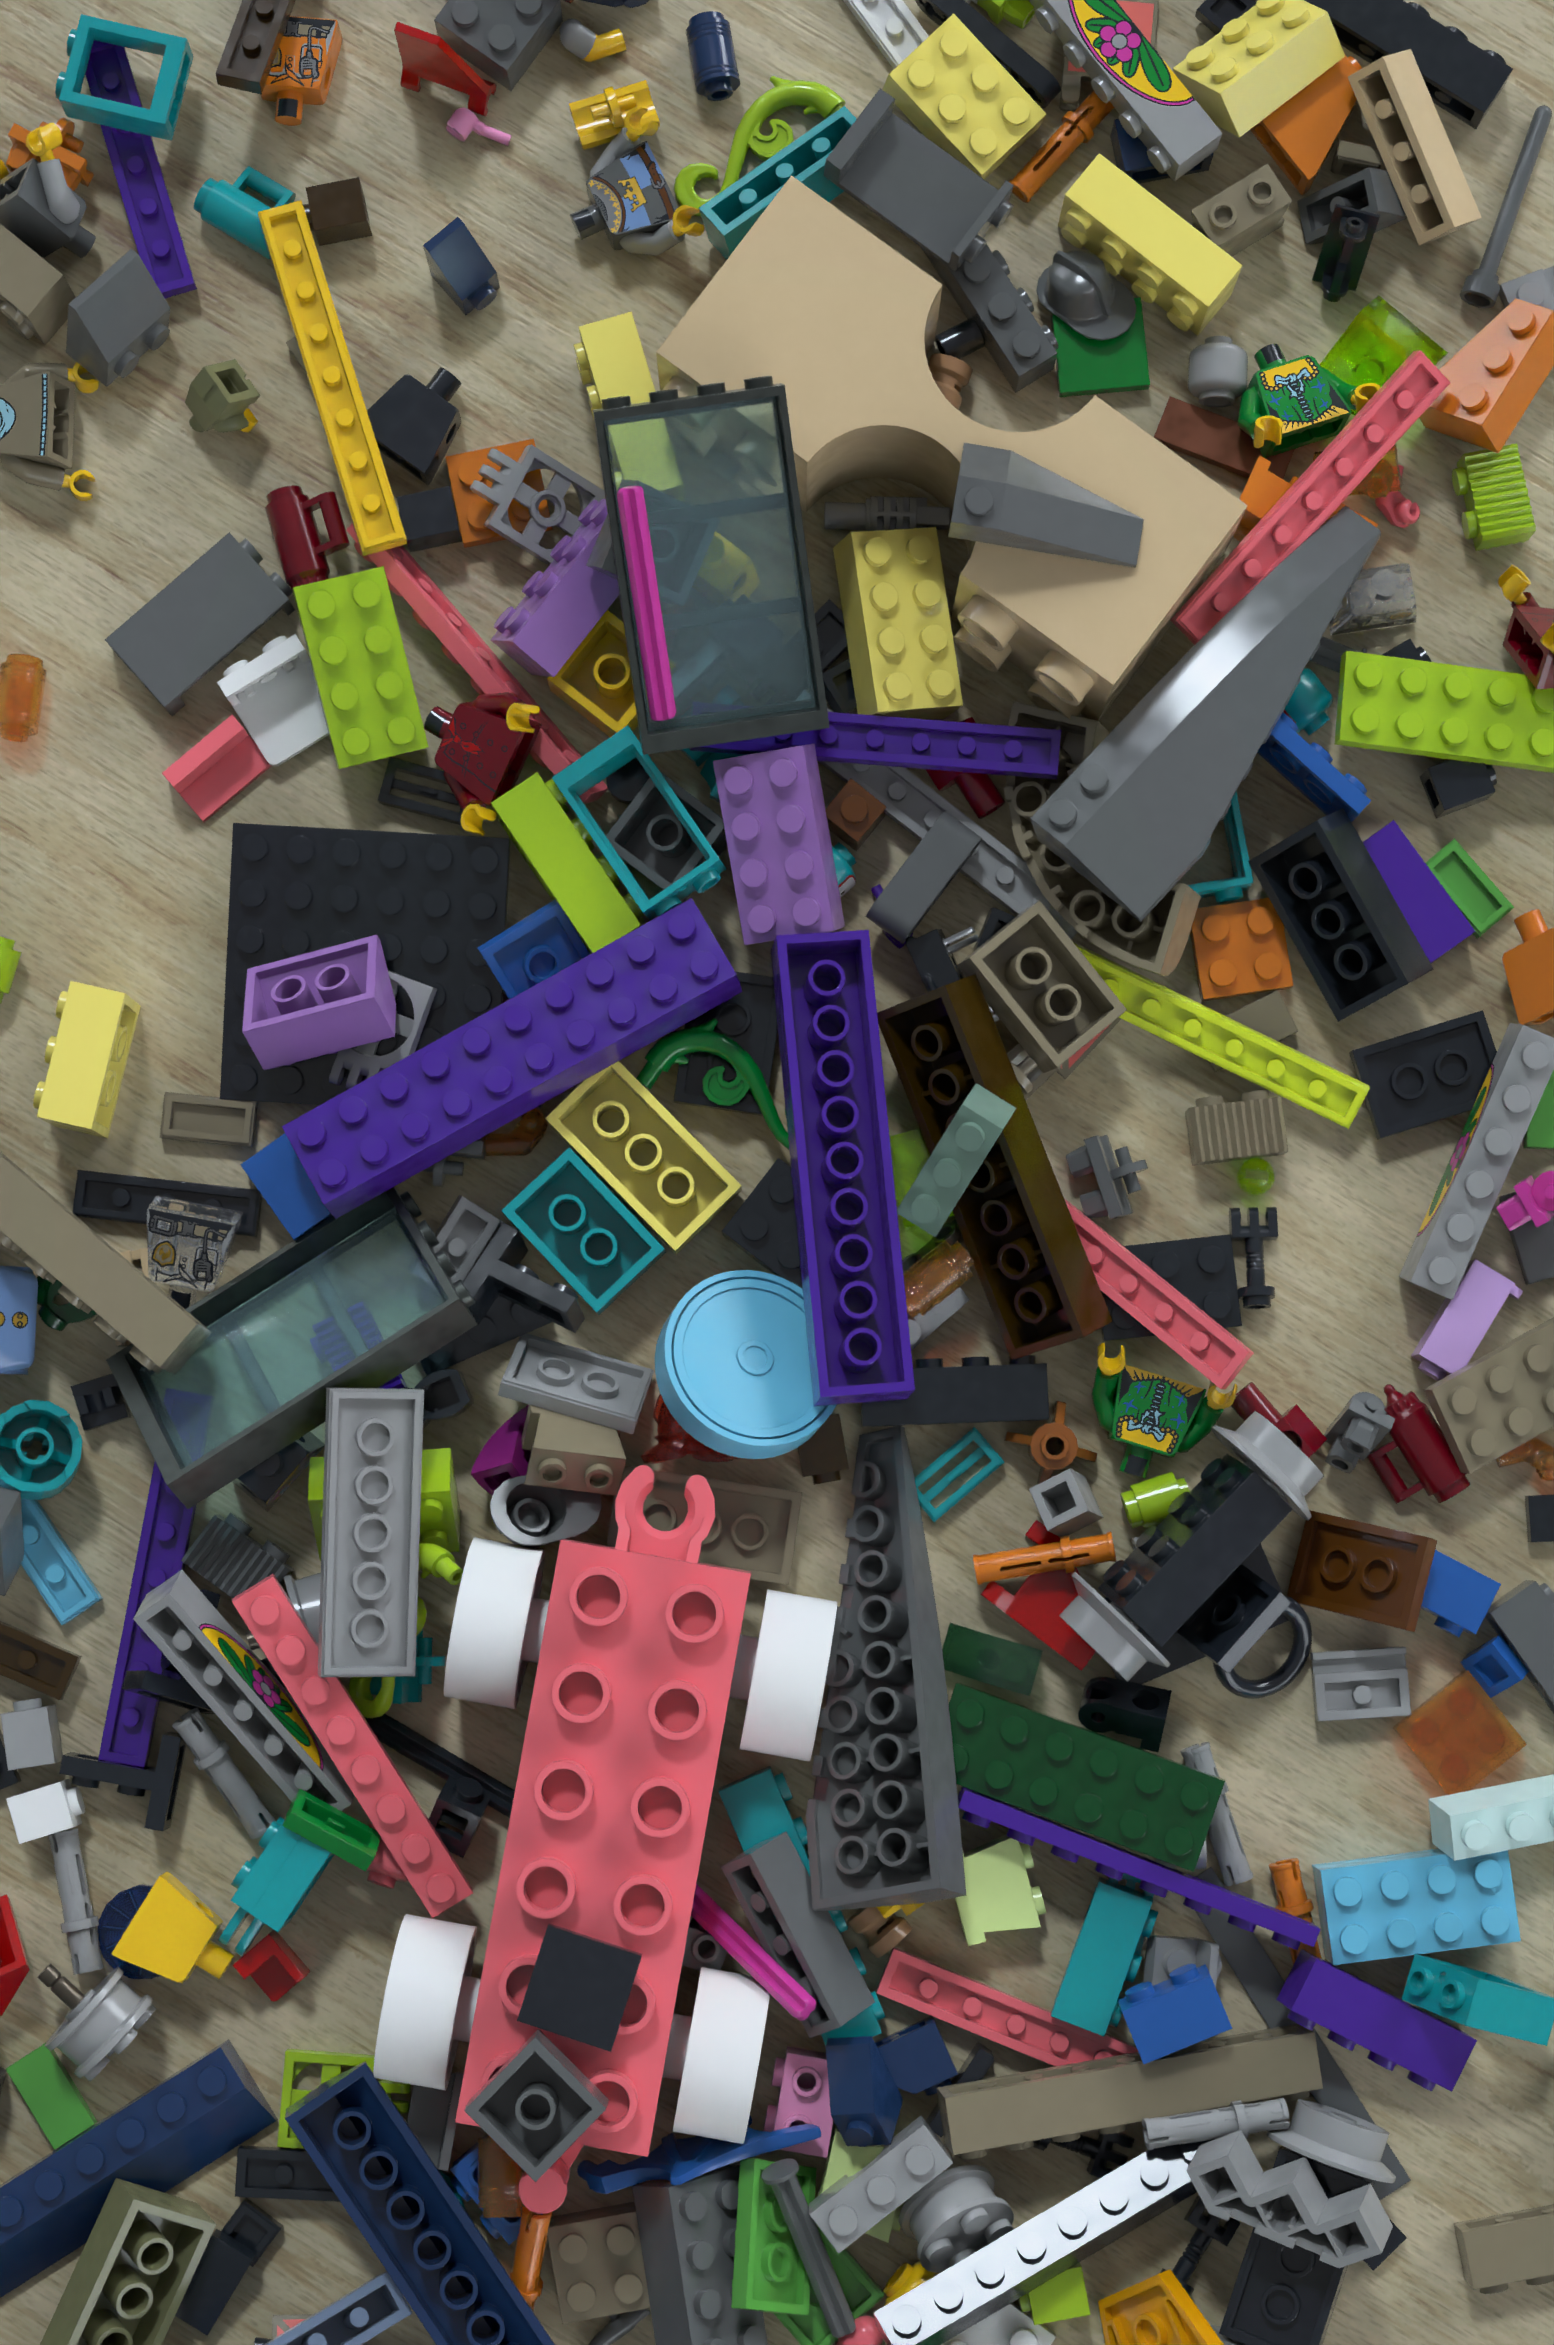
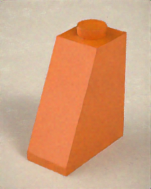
(1309, 124)

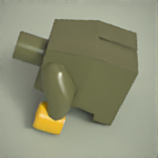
(221, 399)

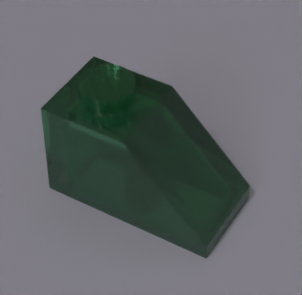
(990, 1659)

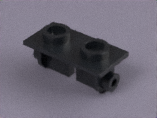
(1344, 251)

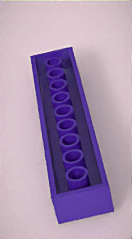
(512, 1058)
(841, 1168)

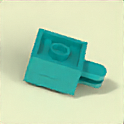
(274, 1883)

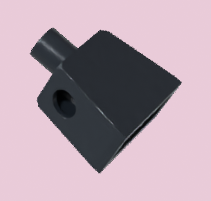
(417, 422)

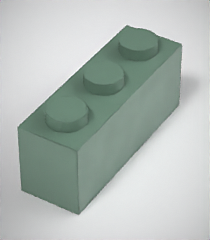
(955, 1159)

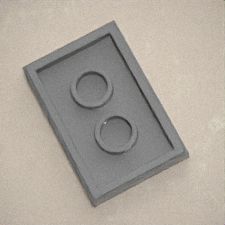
(576, 1383)

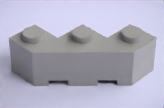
(1288, 2203)

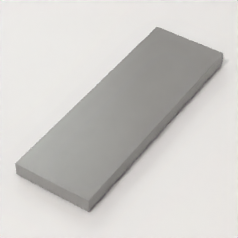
(370, 1532)

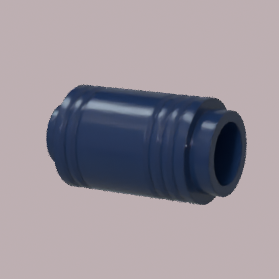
(712, 56)

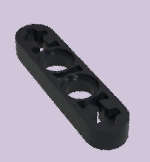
(1019, 64)

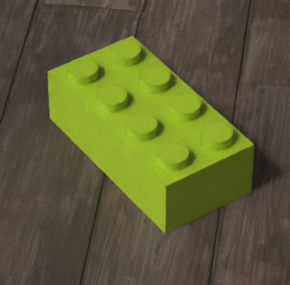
(360, 667)
(564, 864)

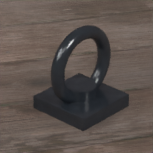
(1235, 1620)

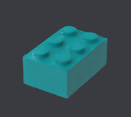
(584, 1231)

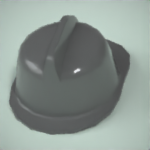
(1086, 295)
(542, 1514)

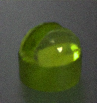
(1255, 1186)

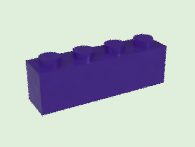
(1375, 2020)

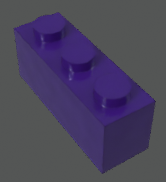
(1420, 896)

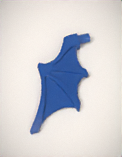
(690, 2157)

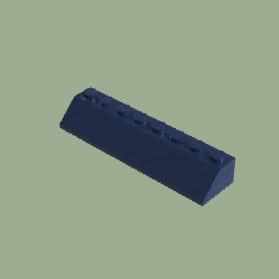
(146, 2142)
(410, 2214)

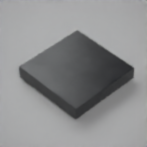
(579, 1987)

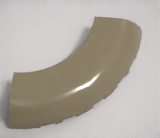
(1151, 944)

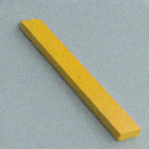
(332, 378)

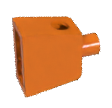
(1531, 970)

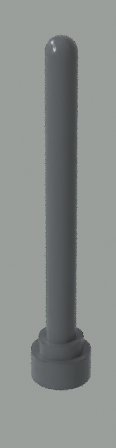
(1482, 286)

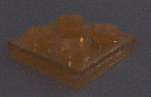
(1459, 1735)

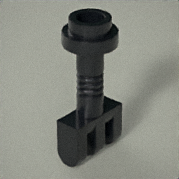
(1255, 1294)
(1098, 2150)
(1206, 2231)

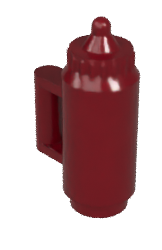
(298, 536)
(1422, 1446)

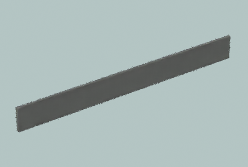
(1263, 1986)

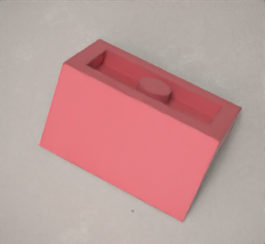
(217, 768)

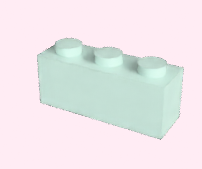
(1493, 1818)

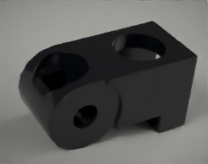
(1126, 1709)

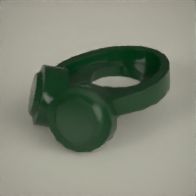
(57, 1316)

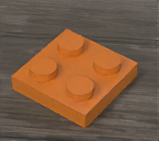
(473, 509)
(1240, 950)

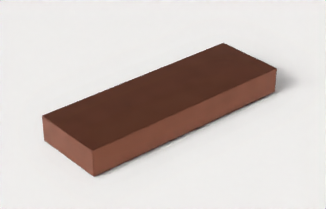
(1213, 439)

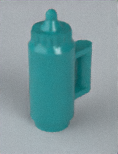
(235, 211)

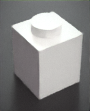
(46, 1810)

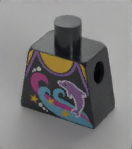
(276, 1474)

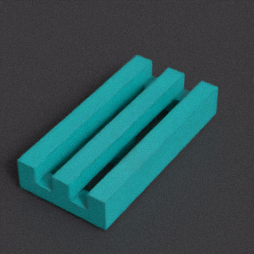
(984, 1448)

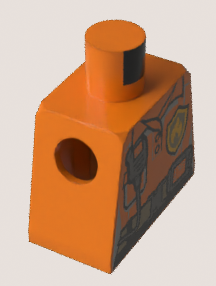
(303, 67)

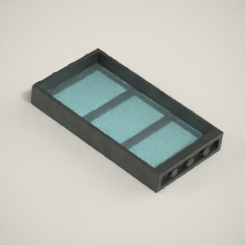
(724, 561)
(321, 1313)

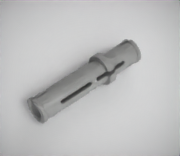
(213, 1758)
(1222, 1829)
(75, 1899)
(1215, 2123)

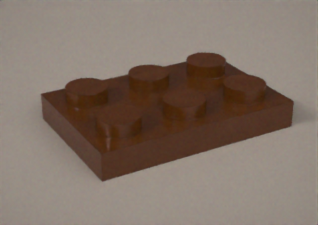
(1362, 1570)

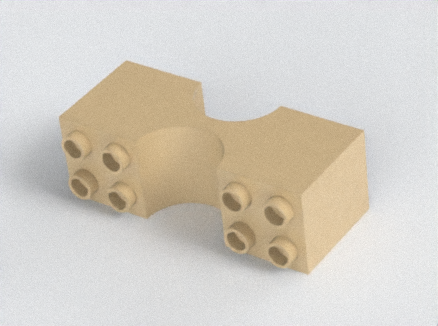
(850, 341)

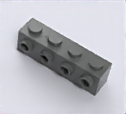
(1003, 316)
(824, 1962)

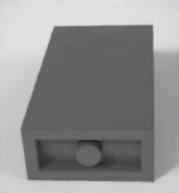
(916, 185)
(199, 620)

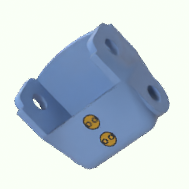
(17, 1319)

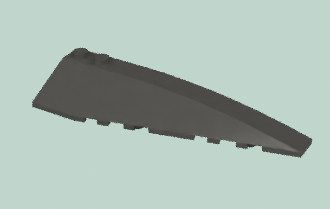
(1169, 769)
(885, 1768)

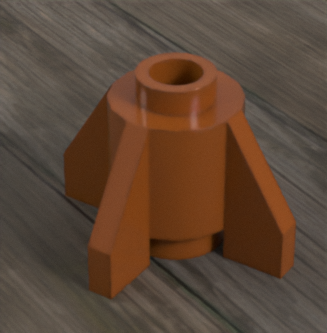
(1037, 1444)

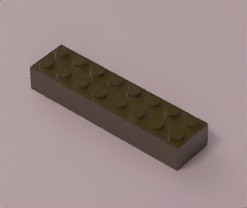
(1013, 1205)

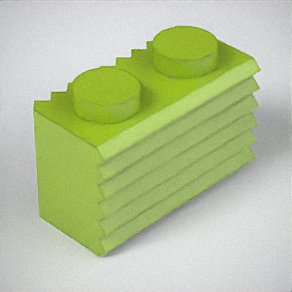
(1494, 498)

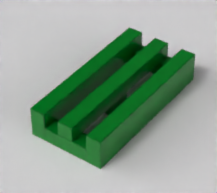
(332, 1830)

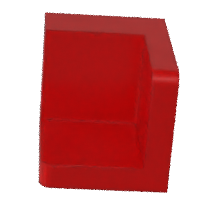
(272, 1966)

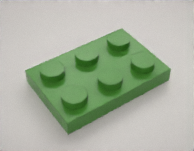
(766, 2260)

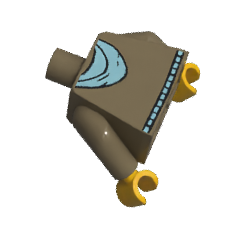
(40, 425)

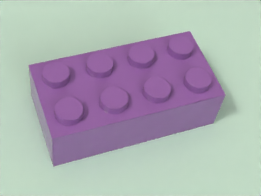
(559, 603)
(779, 843)

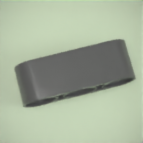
(923, 877)

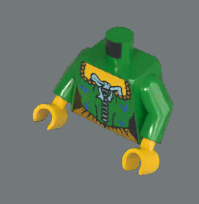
(1296, 402)
(1152, 1411)

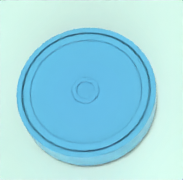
(740, 1365)

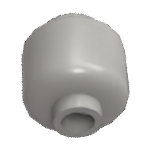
(1217, 372)

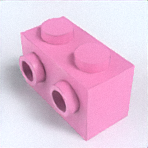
(802, 2098)

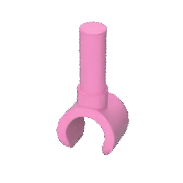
(465, 121)

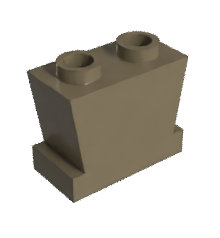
(1243, 211)
(572, 1453)

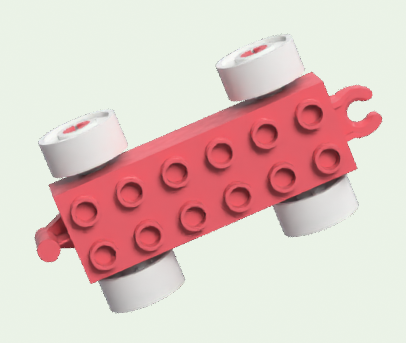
(610, 1814)

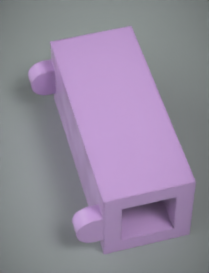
(1463, 1321)

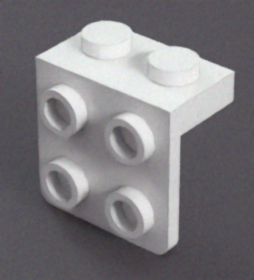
(277, 699)

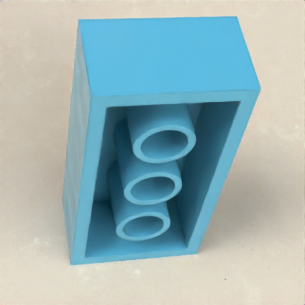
(1414, 1905)

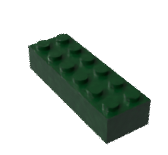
(1081, 1777)

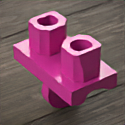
(1532, 1202)

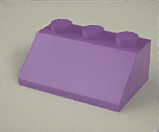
(319, 1003)

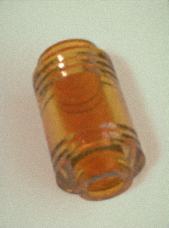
(21, 696)
(936, 1277)
(498, 2181)

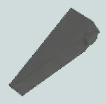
(1028, 507)

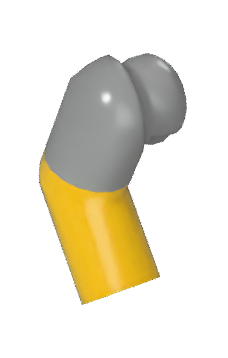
(587, 44)

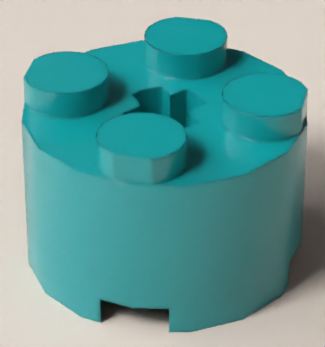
(59, 1438)

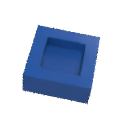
(1494, 1666)

